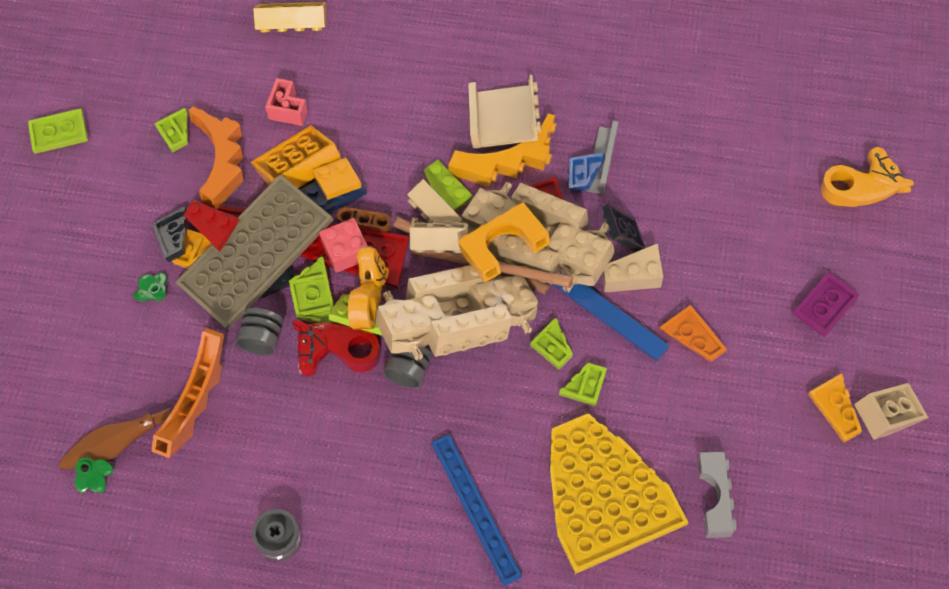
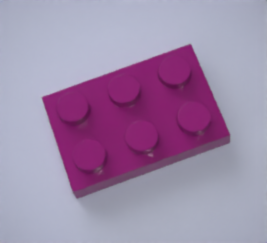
(826, 304)

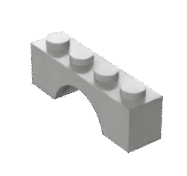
(719, 520)

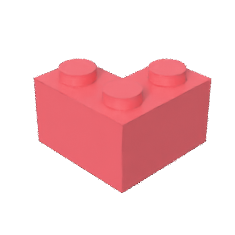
(284, 106)

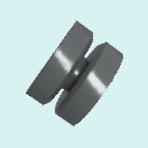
(266, 531)

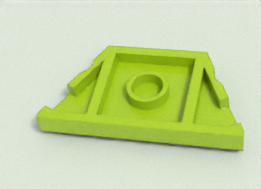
(312, 294)

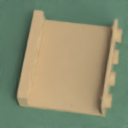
(504, 115)

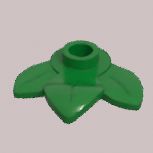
(151, 287)
(94, 477)

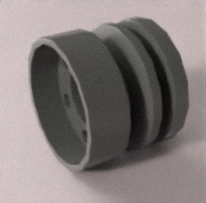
(259, 331)
(405, 370)

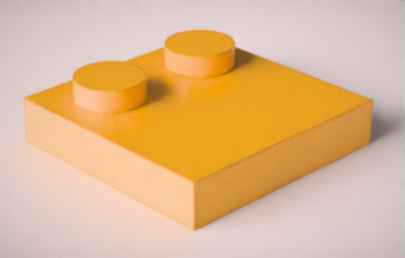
(336, 178)

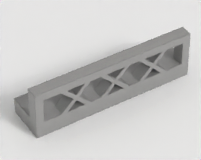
(604, 143)

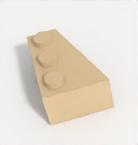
(431, 204)
(436, 236)
(634, 271)

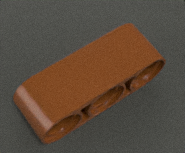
(374, 219)

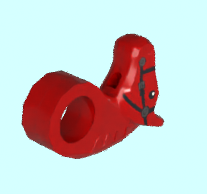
(321, 338)

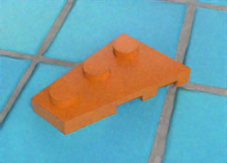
(694, 333)

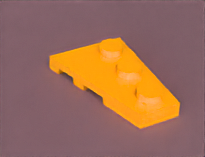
(835, 405)

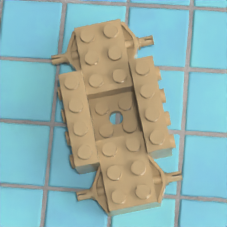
(570, 248)
(480, 308)

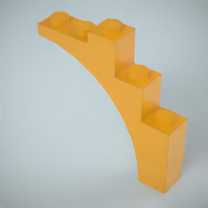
(485, 167)

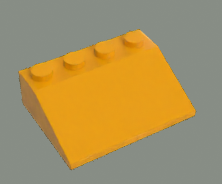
(297, 157)

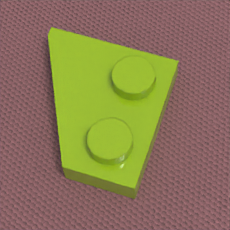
(174, 129)
(553, 345)
(585, 385)

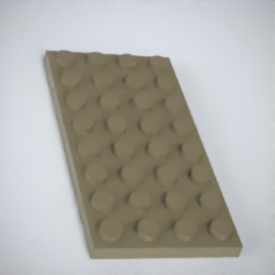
(257, 252)

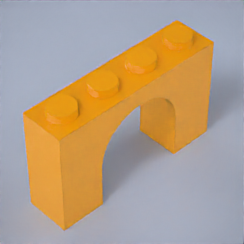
(516, 221)

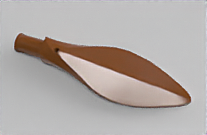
(112, 439)

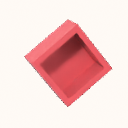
(342, 244)

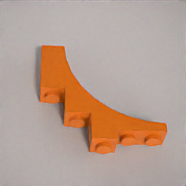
(225, 173)
(193, 400)

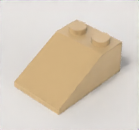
(890, 410)

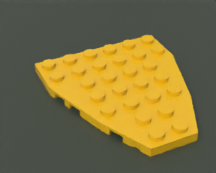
(605, 495)

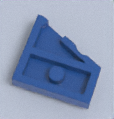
(584, 170)

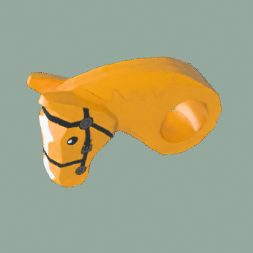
(865, 189)
(365, 299)

